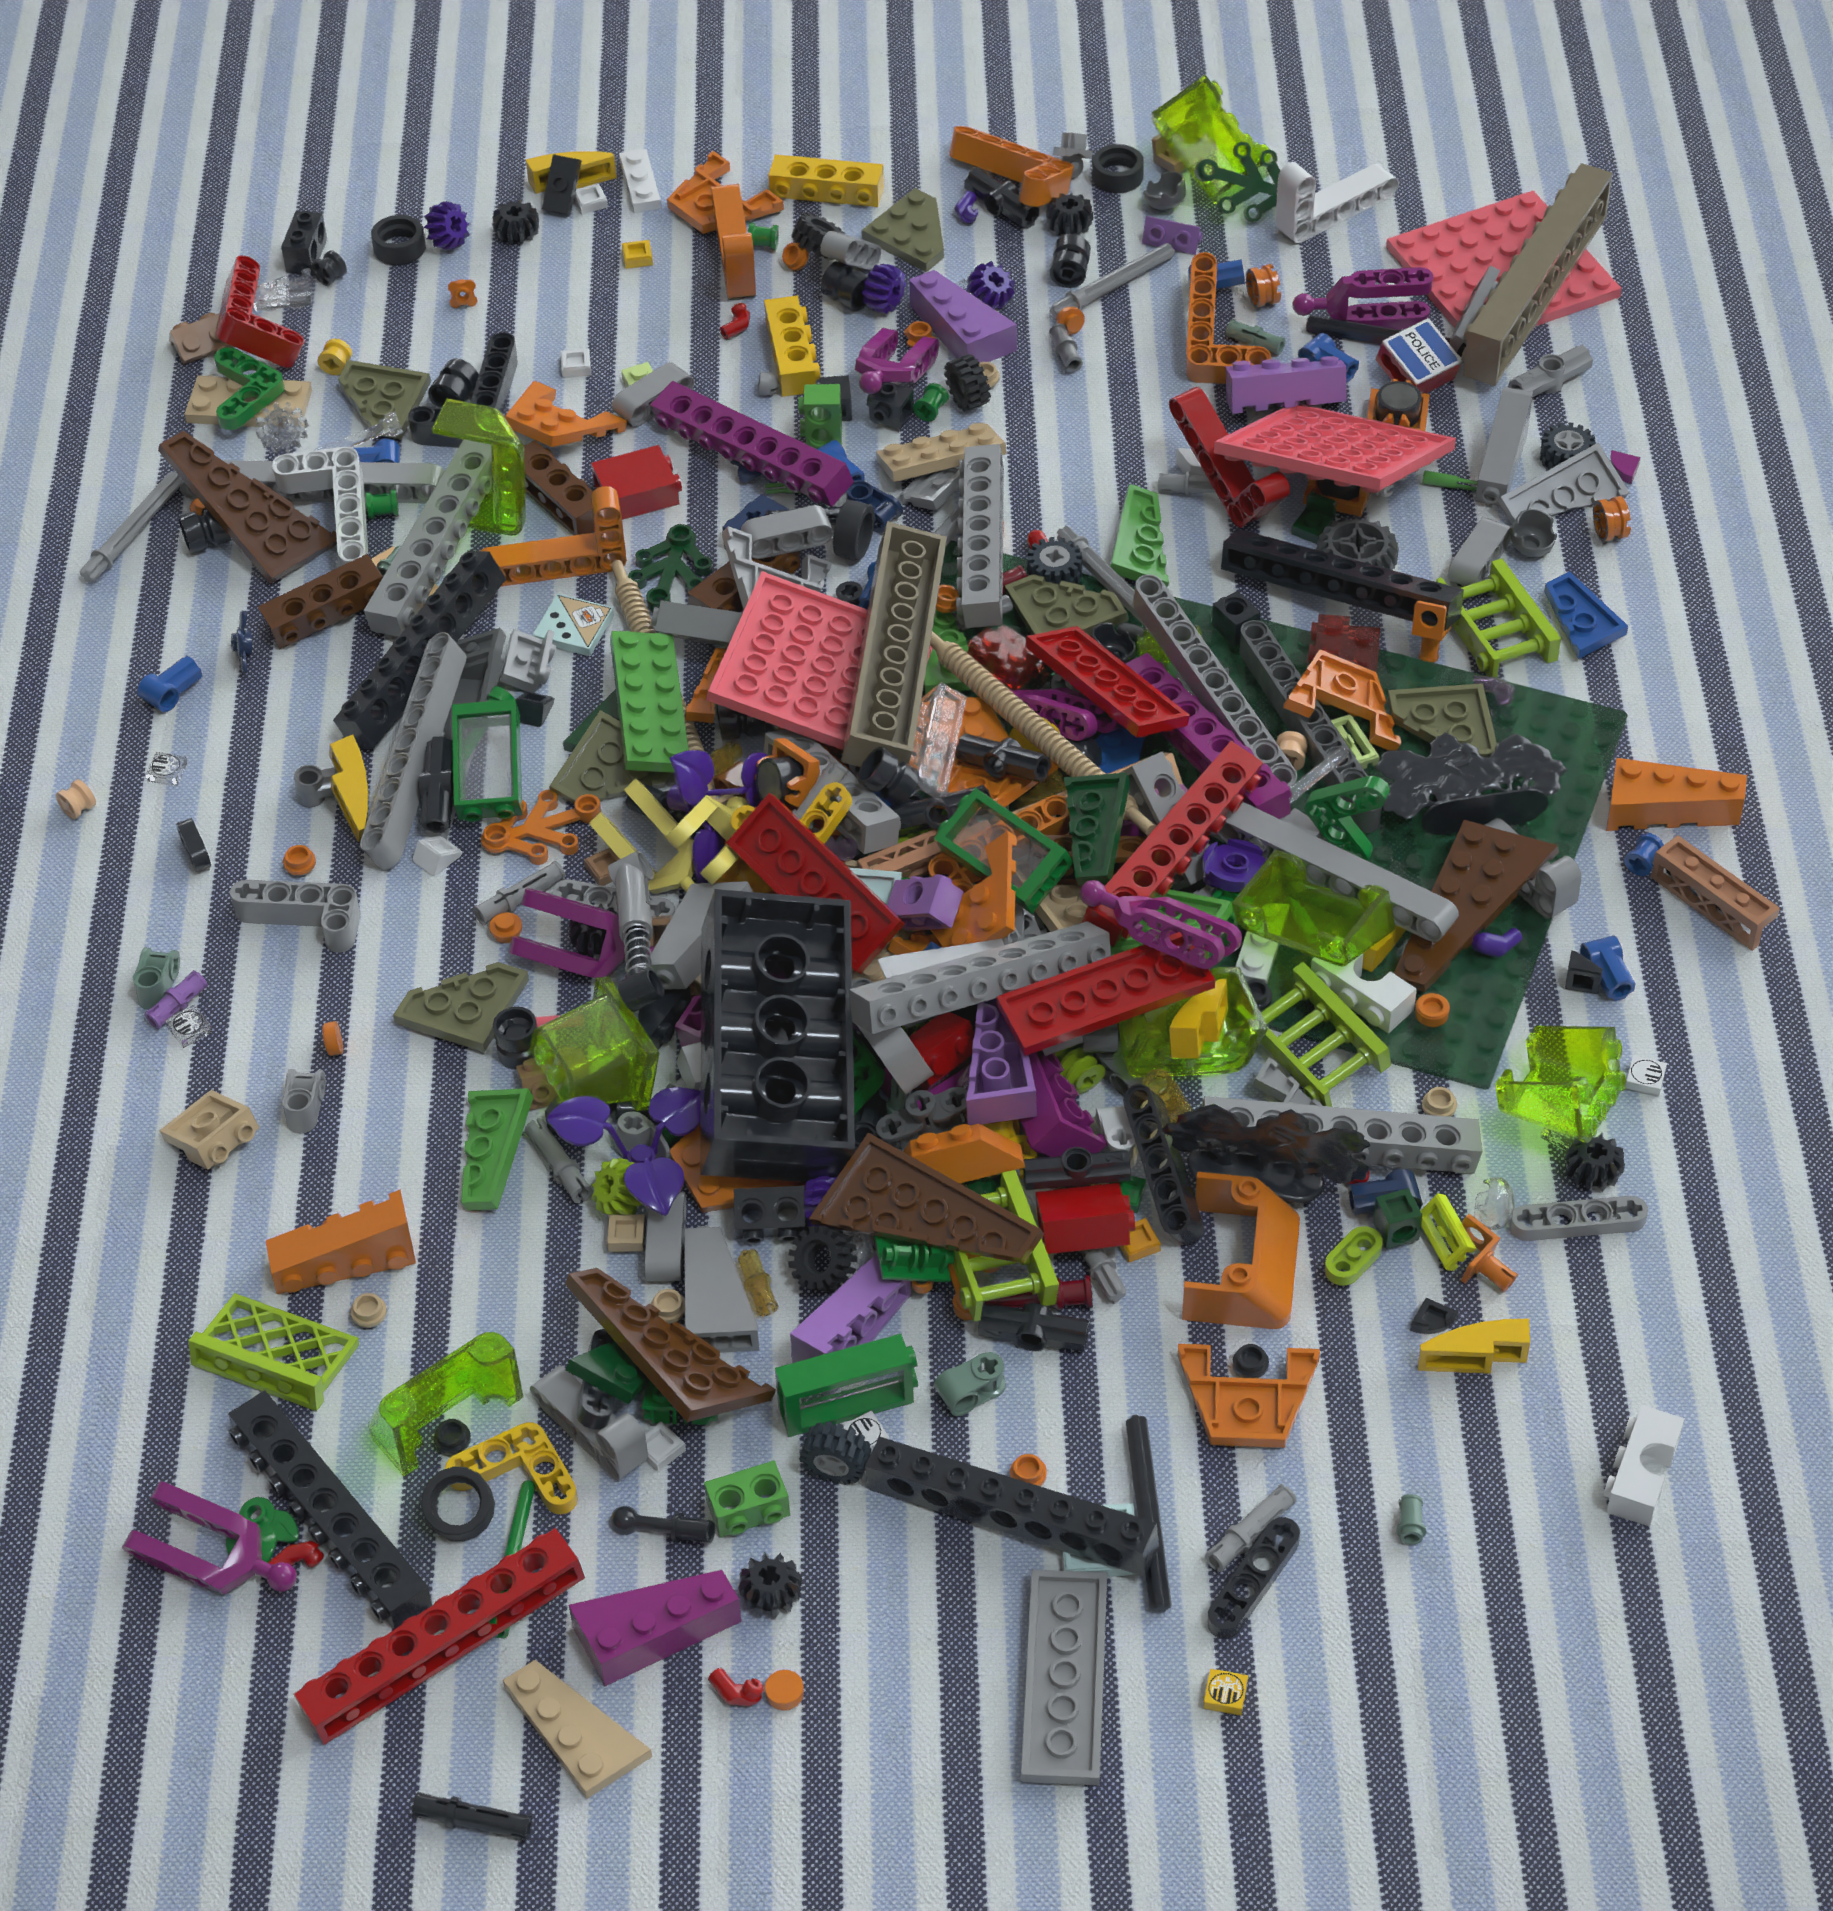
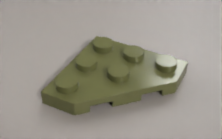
(909, 230)
(381, 390)
(1063, 605)
(1449, 709)
(599, 765)
(463, 1005)

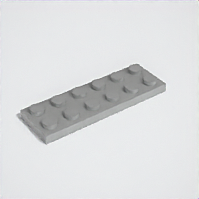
(1064, 1678)

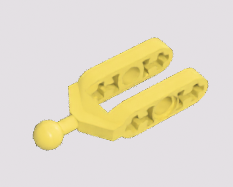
(720, 819)
(679, 869)

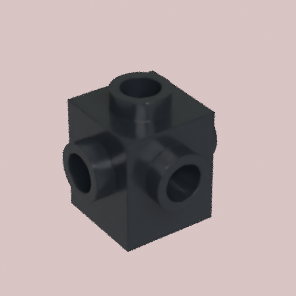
(891, 405)

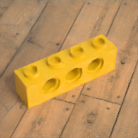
(826, 180)
(791, 345)

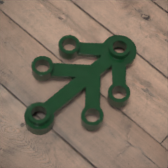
(1252, 183)
(678, 540)

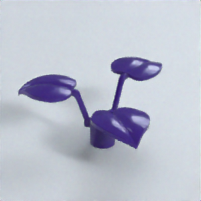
(693, 773)
(650, 1179)

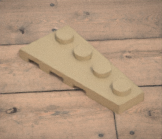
(578, 1733)

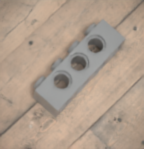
(1159, 773)

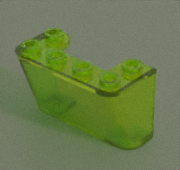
(1201, 129)
(1309, 917)
(1569, 1081)

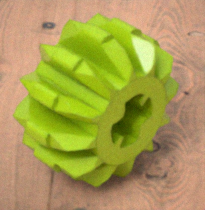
(610, 1189)

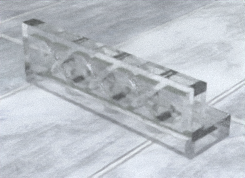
(937, 738)

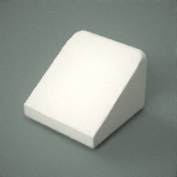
(1188, 462)
(435, 854)

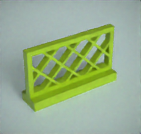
(259, 1368)

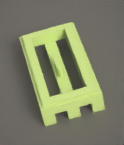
(1370, 754)

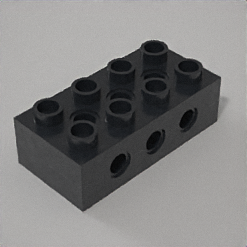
(776, 1037)

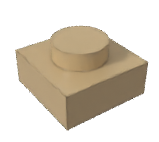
(626, 1233)

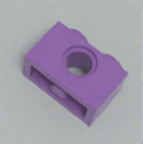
(925, 902)

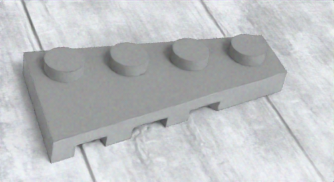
(1567, 486)

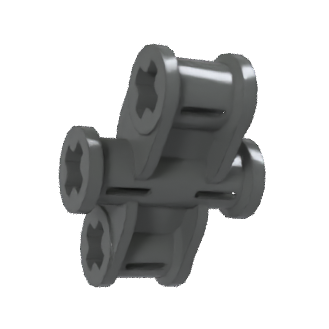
(936, 1110)

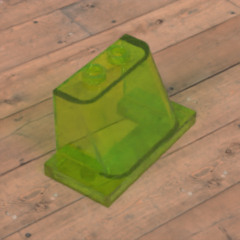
(598, 1051)

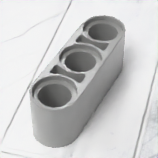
(850, 250)
(635, 400)
(788, 531)
(1482, 546)
(666, 1242)

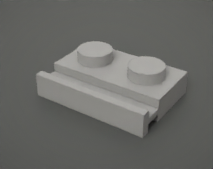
(932, 489)

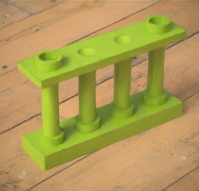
(1513, 600)
(1348, 1029)
(1041, 1275)

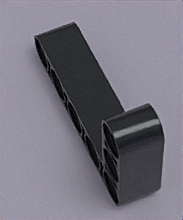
(490, 390)

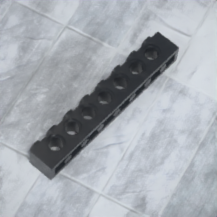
(1338, 577)
(448, 610)
(264, 1418)
(1012, 1506)

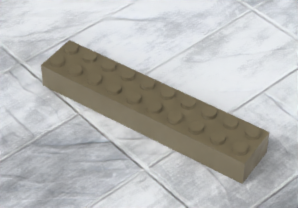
(1536, 274)
(892, 650)

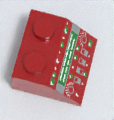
(945, 1047)

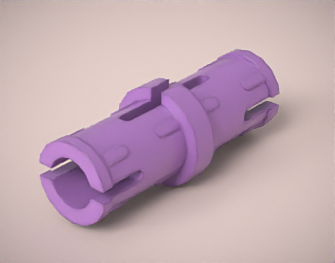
(176, 999)

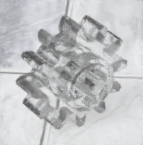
(271, 430)

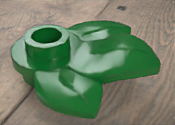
(274, 1526)

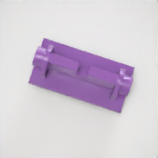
(1180, 235)

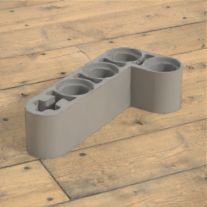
(1555, 884)
(301, 904)
(899, 1057)
(615, 1448)

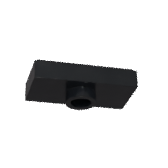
(561, 184)

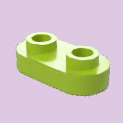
(1351, 1258)

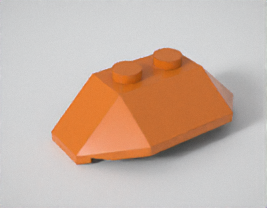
(967, 1152)

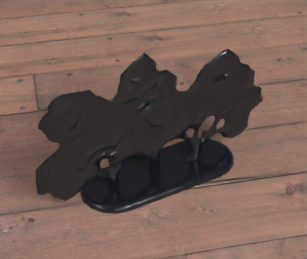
(1460, 773)
(1287, 1152)

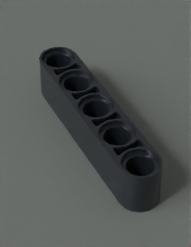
(1172, 1174)

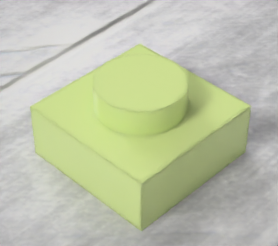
(635, 373)

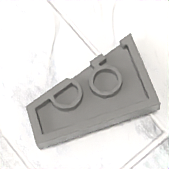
(1477, 299)

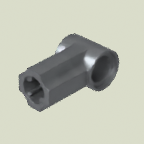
(313, 785)

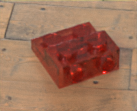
(1345, 641)
(1005, 656)

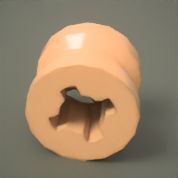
(1294, 747)
(75, 799)

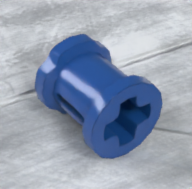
(1642, 857)

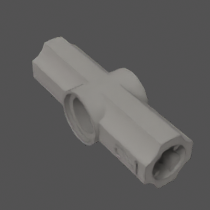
(1553, 371)

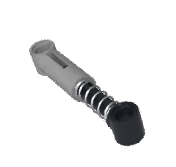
(635, 929)

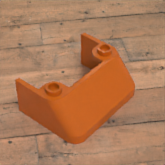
(1255, 1292)

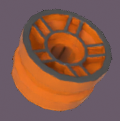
(1262, 285)
(1611, 518)

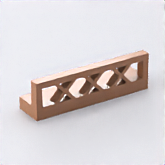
(910, 864)
(1713, 886)

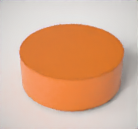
(1432, 1010)
(332, 1038)
(784, 1689)

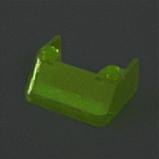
(505, 506)

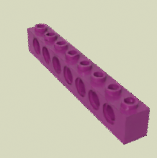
(752, 444)
(1207, 737)

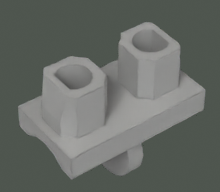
(1073, 150)

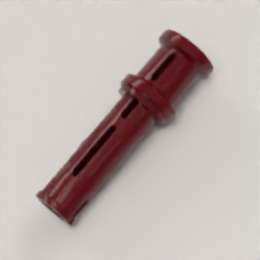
(1069, 1293)

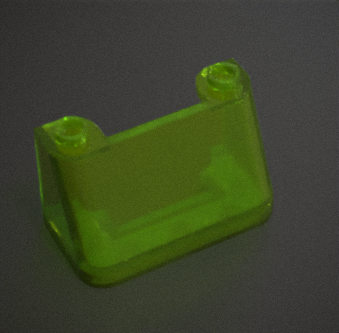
(1147, 1036)
(479, 1367)

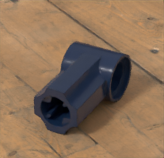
(1363, 1194)

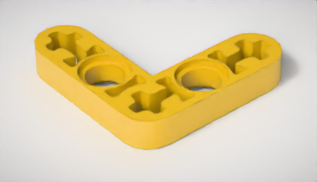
(837, 810)
(529, 1457)

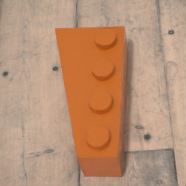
(1673, 795)
(342, 1247)

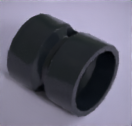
(1070, 261)
(845, 284)
(454, 382)
(201, 529)
(734, 723)
(884, 774)
(513, 1035)

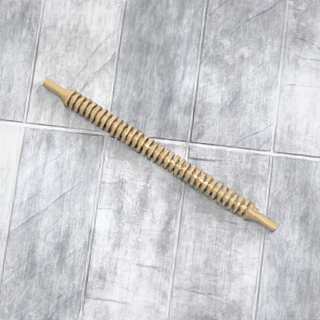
(640, 621)
(1025, 720)

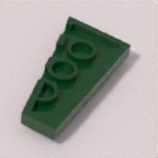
(1095, 823)

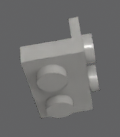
(527, 660)

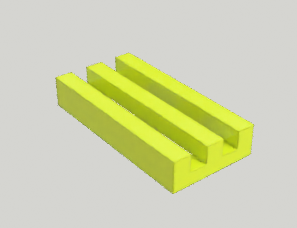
(1450, 1228)

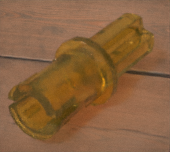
(725, 757)
(757, 1282)

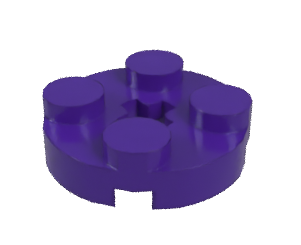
(1220, 861)

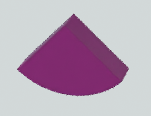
(1625, 465)

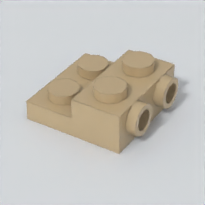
(211, 1129)

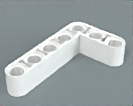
(1306, 213)
(335, 470)

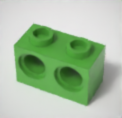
(822, 414)
(745, 1492)

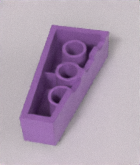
(961, 319)
(1285, 383)
(999, 1072)
(850, 1314)

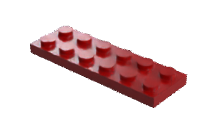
(1107, 681)
(801, 865)
(1100, 995)

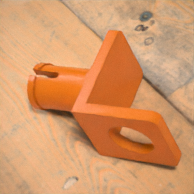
(1430, 635)
(1485, 1261)

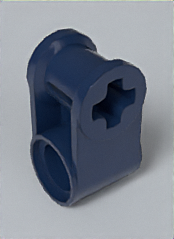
(866, 493)

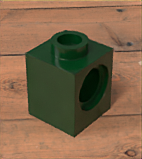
(1397, 1218)

